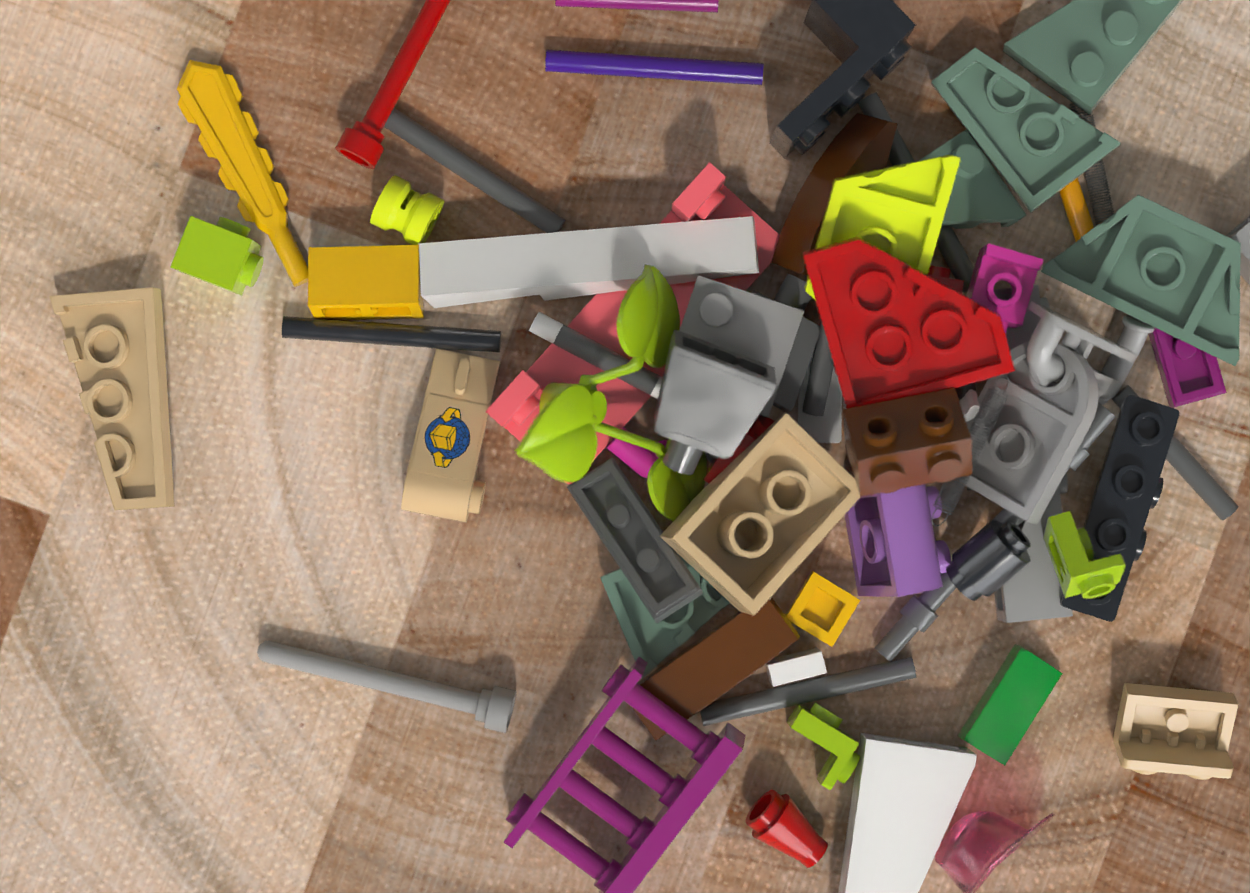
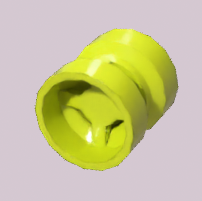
(406, 211)

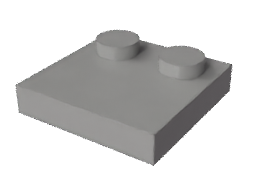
(743, 325)

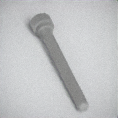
(489, 706)

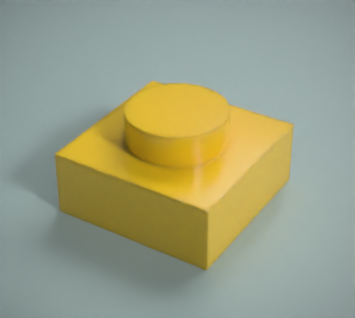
(822, 608)

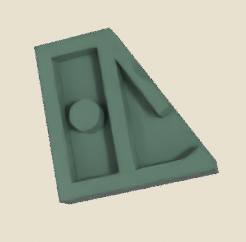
(977, 190)

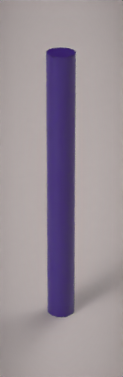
(654, 67)

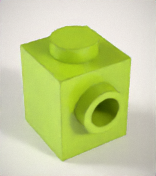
(219, 254)

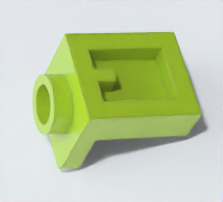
(1070, 554)

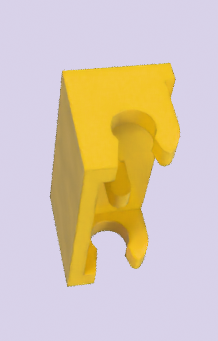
(365, 282)

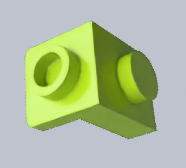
(823, 728)

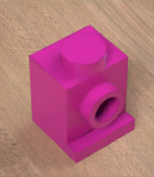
(1003, 264)

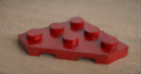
(898, 327)

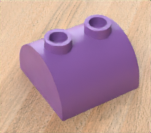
(896, 543)

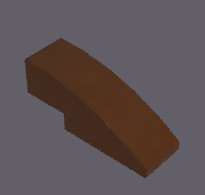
(856, 149)
(718, 661)

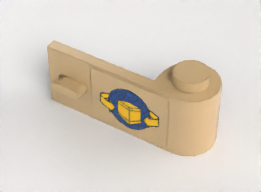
(450, 438)

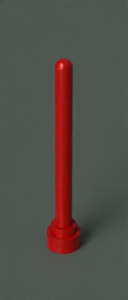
(364, 139)

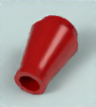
(784, 827)

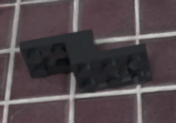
(868, 41)

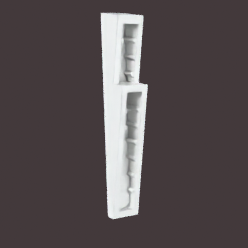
(584, 260)

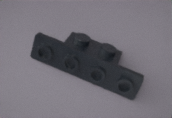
(1126, 493)

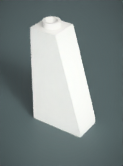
(900, 811)

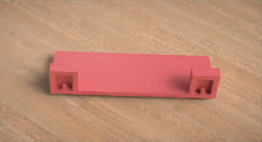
(519, 403)

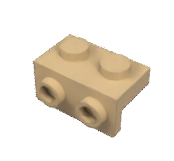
(1175, 731)

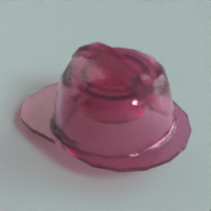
(979, 845)

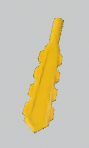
(229, 134)

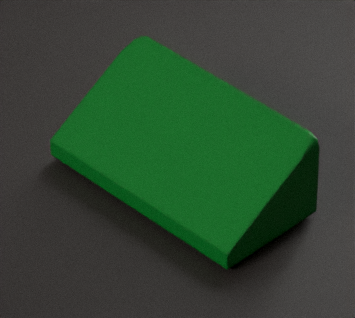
(1010, 704)

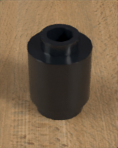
(989, 559)

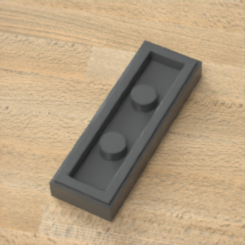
(634, 540)

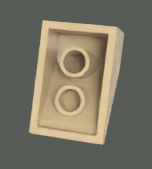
(763, 515)

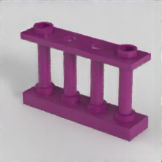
(678, 794)

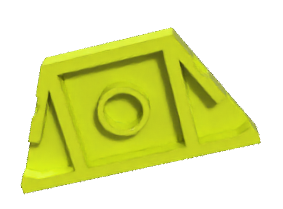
(892, 209)

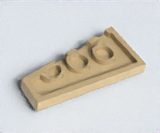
(122, 372)

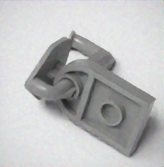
(1047, 409)

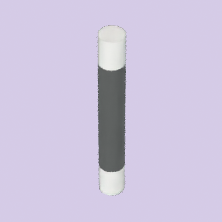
(593, 353)

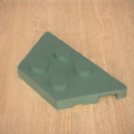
(1162, 274)

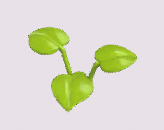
(565, 430)

